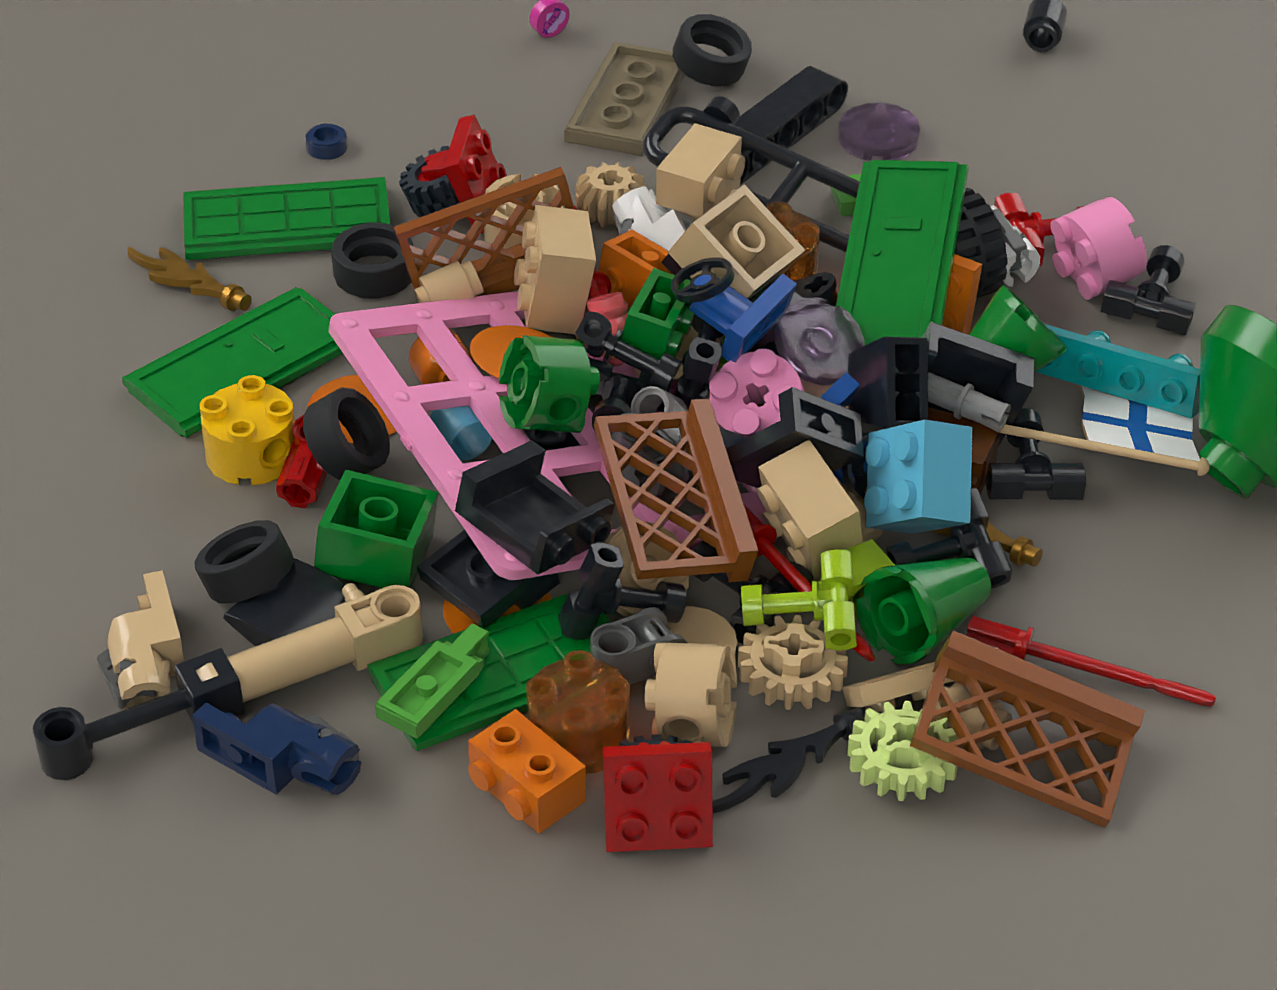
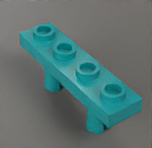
(1127, 373)

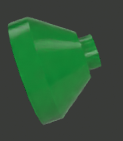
(1239, 400)

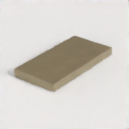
(625, 99)

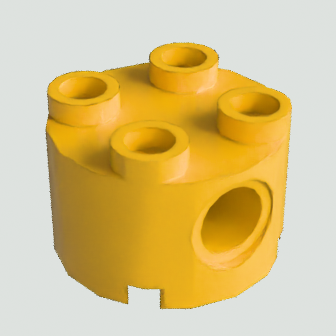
(247, 431)

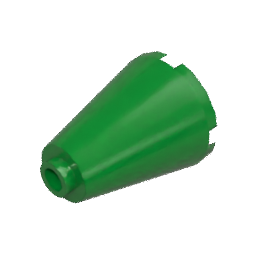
(1016, 327)
(919, 604)

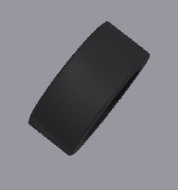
(716, 32)
(369, 280)
(363, 425)
(244, 561)

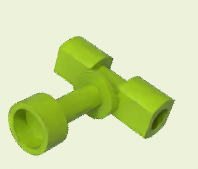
(827, 600)

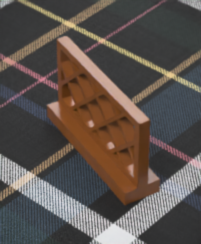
(498, 264)
(716, 493)
(1036, 697)

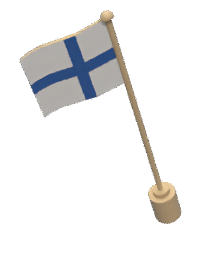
(1117, 428)

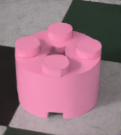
(1098, 246)
(749, 382)

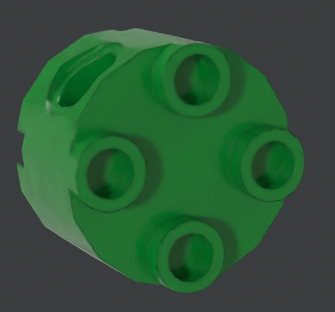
(547, 384)

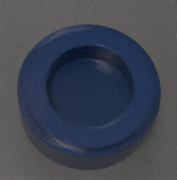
(326, 141)

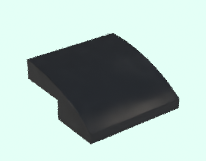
(296, 602)

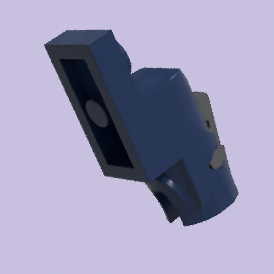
(278, 748)

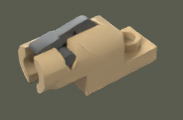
(143, 647)

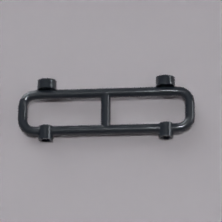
(722, 116)

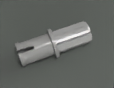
(967, 402)

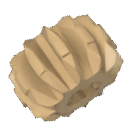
(602, 187)

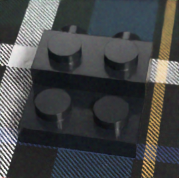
(472, 586)

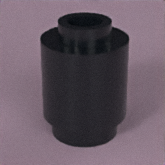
(1044, 24)

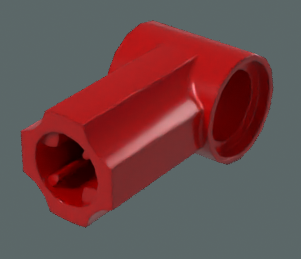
(301, 474)

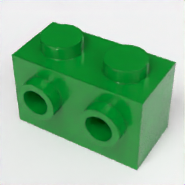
(657, 318)

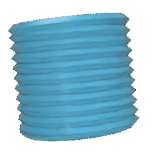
(462, 431)

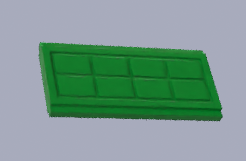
(279, 216)
(902, 246)
(269, 341)
(518, 651)

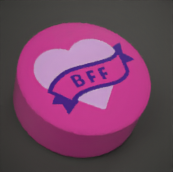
(549, 17)

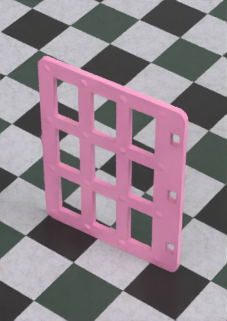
(407, 406)

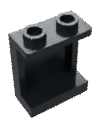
(987, 366)
(803, 417)
(529, 512)

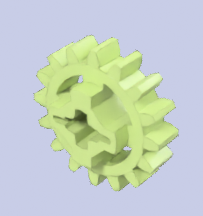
(895, 762)

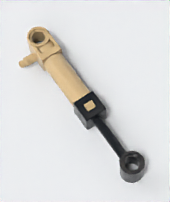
(360, 634)

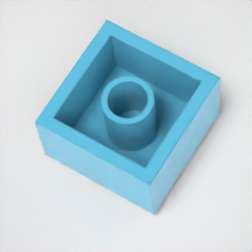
(918, 477)

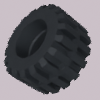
(982, 241)

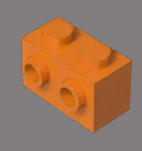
(629, 262)
(526, 771)

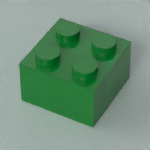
(375, 530)

